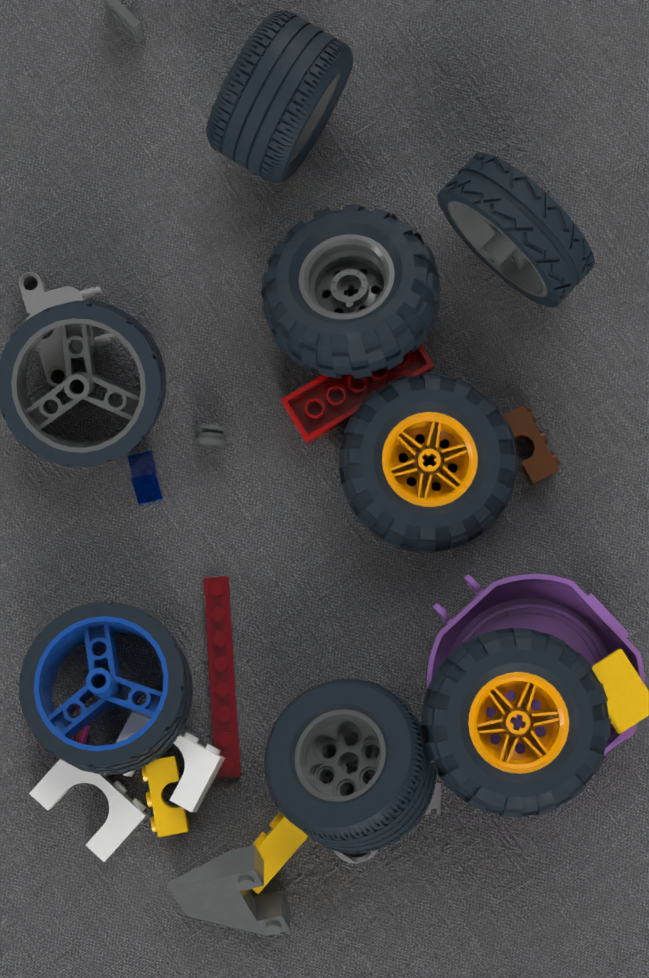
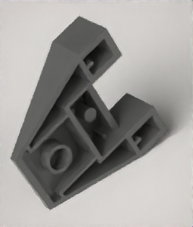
(222, 896)

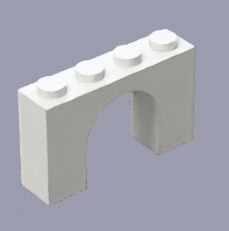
(200, 764)
(123, 811)

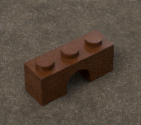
(541, 462)

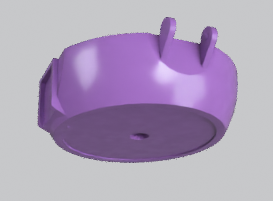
(544, 605)

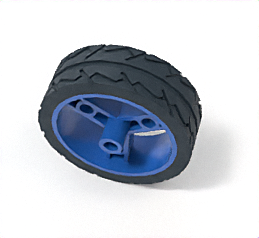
(96, 627)

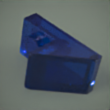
(145, 477)

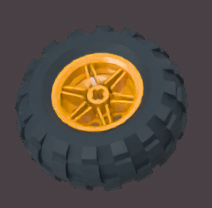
(416, 515)
(552, 765)

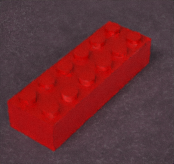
(333, 401)

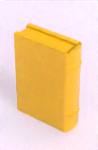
(624, 689)

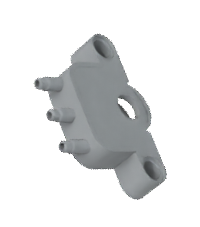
(51, 349)

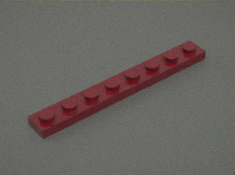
(222, 674)

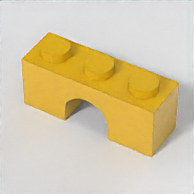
(167, 818)

